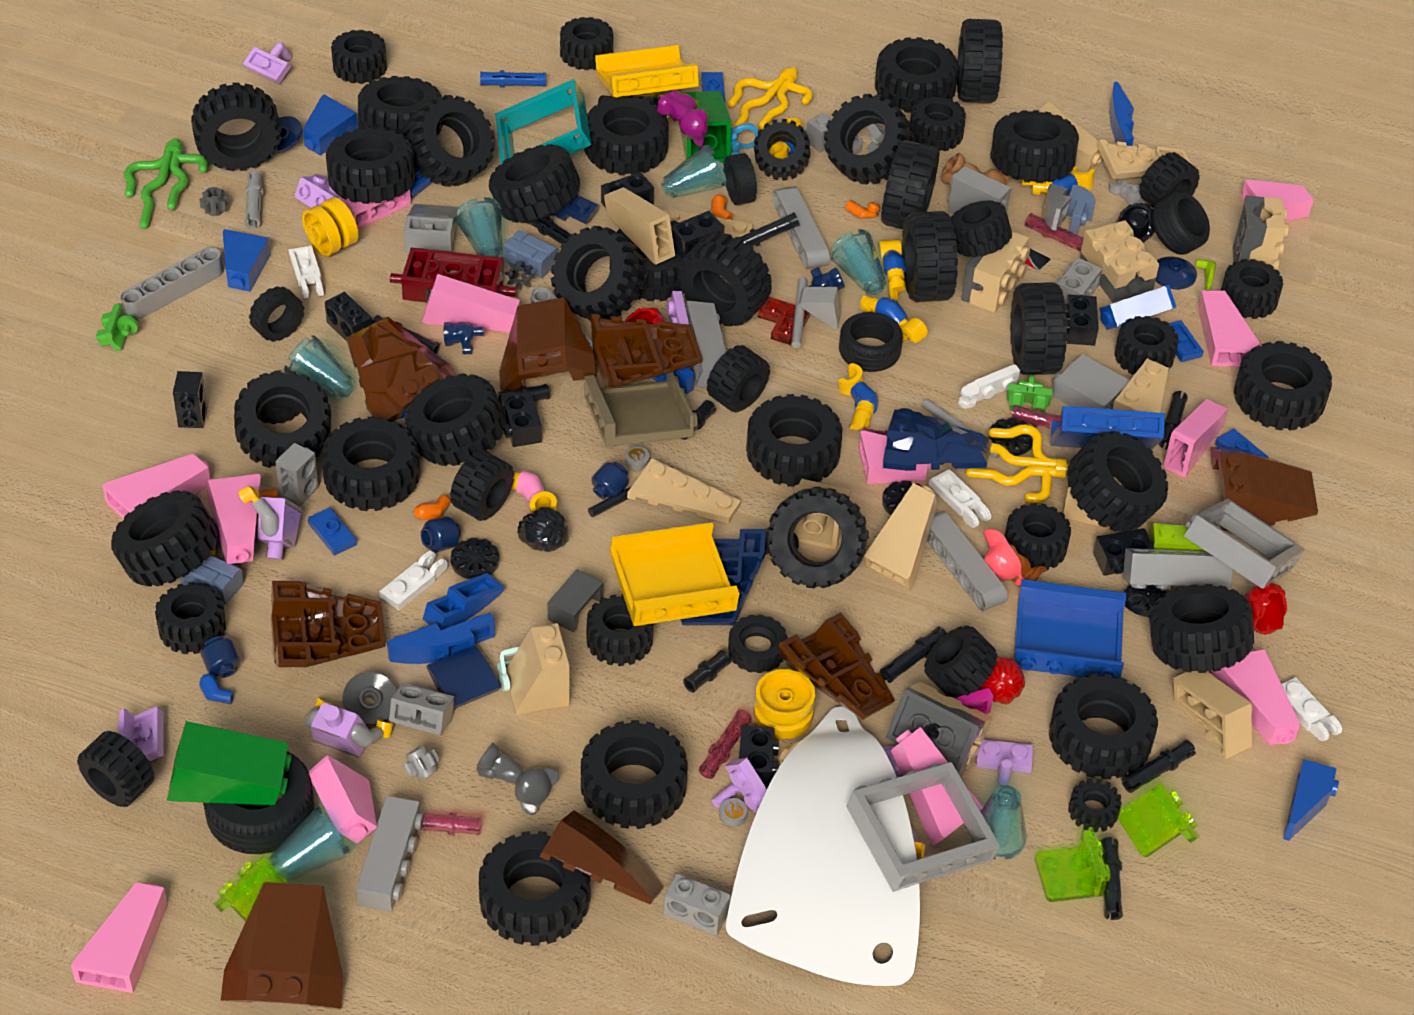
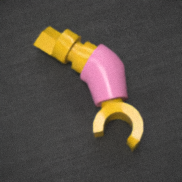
(532, 489)

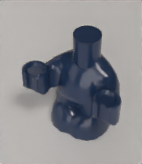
(829, 279)
(463, 333)

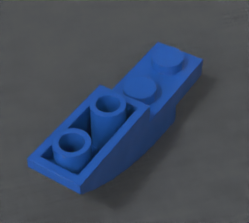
(432, 644)

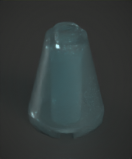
(695, 175)
(482, 226)
(859, 261)
(319, 364)
(1006, 820)
(309, 847)

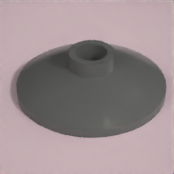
(371, 686)

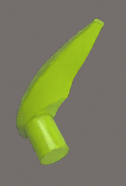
(1210, 267)

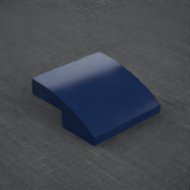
(464, 676)

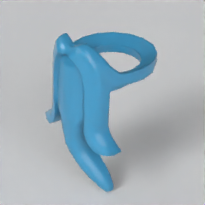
(735, 146)

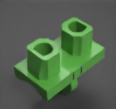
(116, 327)
(1029, 392)

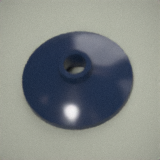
(291, 132)
(1176, 273)

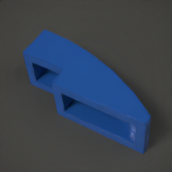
(462, 601)

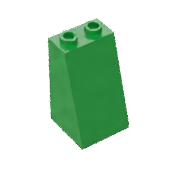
(719, 125)
(227, 767)

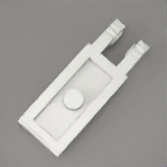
(306, 270)
(988, 386)
(960, 497)
(413, 581)
(1310, 711)

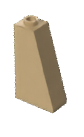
(1087, 152)
(642, 223)
(903, 538)

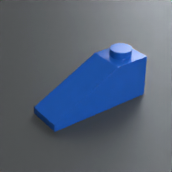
(1311, 794)

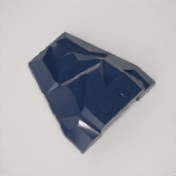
(929, 440)
(741, 563)

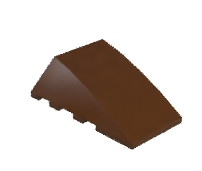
(641, 350)
(601, 856)

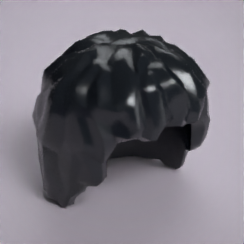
(1139, 219)
(543, 530)

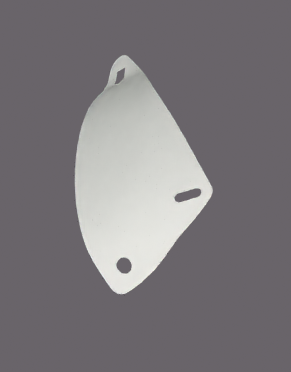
(817, 869)

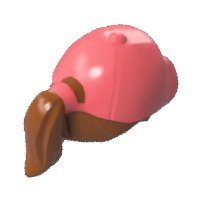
(1006, 561)

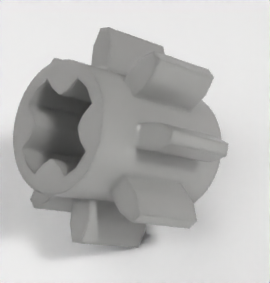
(421, 762)

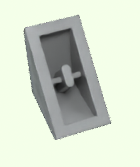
(822, 303)

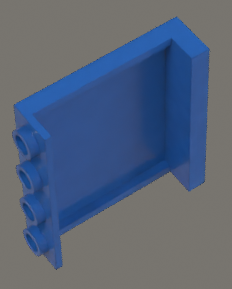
(1083, 423)
(1069, 629)

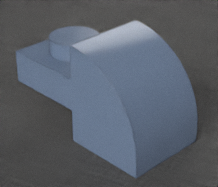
(1080, 207)

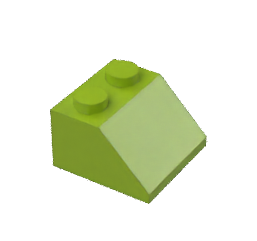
(1170, 537)

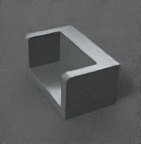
(572, 599)

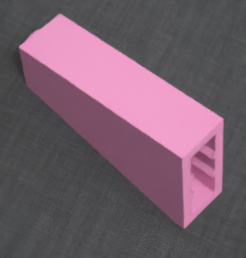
(463, 302)
(1224, 329)
(1194, 436)
(180, 474)
(233, 517)
(1259, 684)
(933, 803)
(123, 941)

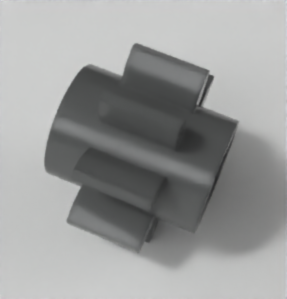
(214, 201)

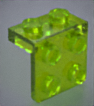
(1157, 820)
(1073, 871)
(245, 889)

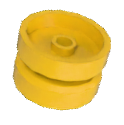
(330, 226)
(784, 703)

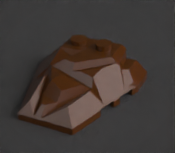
(393, 367)
(320, 626)

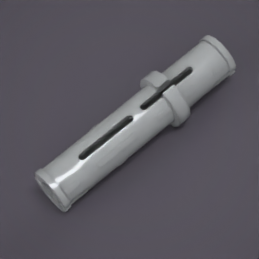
(254, 194)

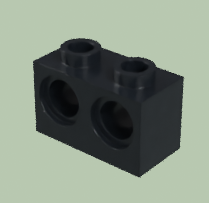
(636, 183)
(691, 231)
(346, 315)
(1082, 319)
(190, 399)
(521, 419)
(1110, 549)
(759, 747)

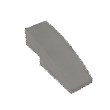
(1055, 206)

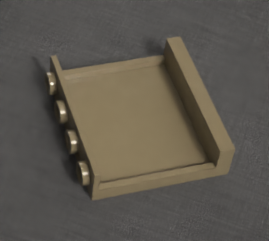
(640, 411)

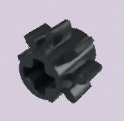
(526, 275)

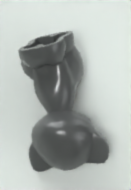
(530, 785)

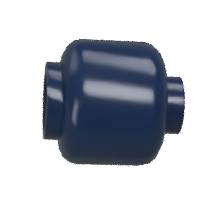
(610, 480)
(440, 534)
(220, 656)

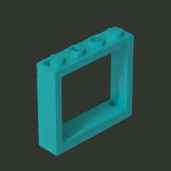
(540, 107)

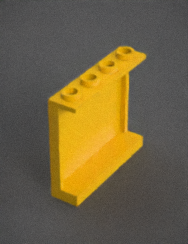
(645, 71)
(672, 574)

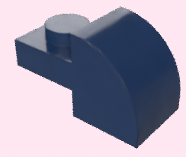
(579, 209)

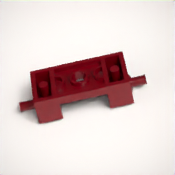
(473, 269)

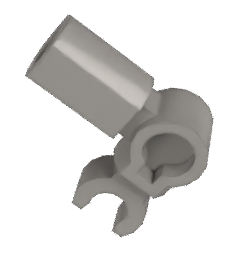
(1127, 191)

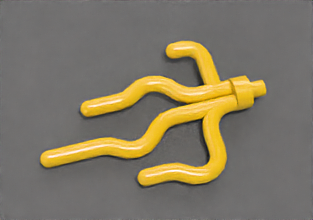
(781, 85)
(1036, 466)

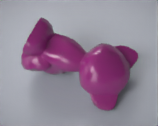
(684, 110)

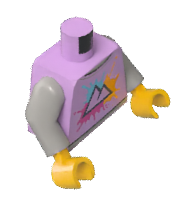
(276, 523)
(343, 729)

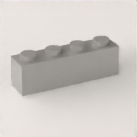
(709, 337)
(1175, 568)
(389, 854)

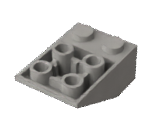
(430, 227)

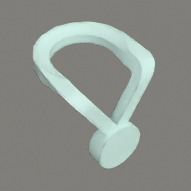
(504, 679)

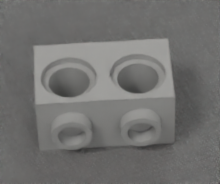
(1080, 279)
(297, 474)
(421, 709)
(696, 904)

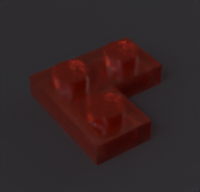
(783, 315)

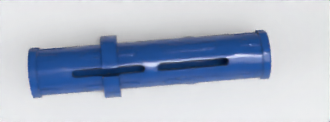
(512, 79)

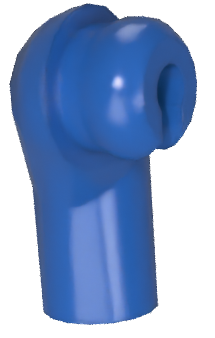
(212, 690)

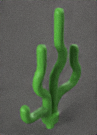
(171, 159)

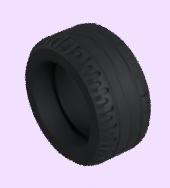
(1181, 223)
(871, 326)

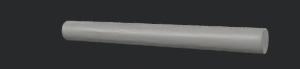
(799, 316)
(943, 415)

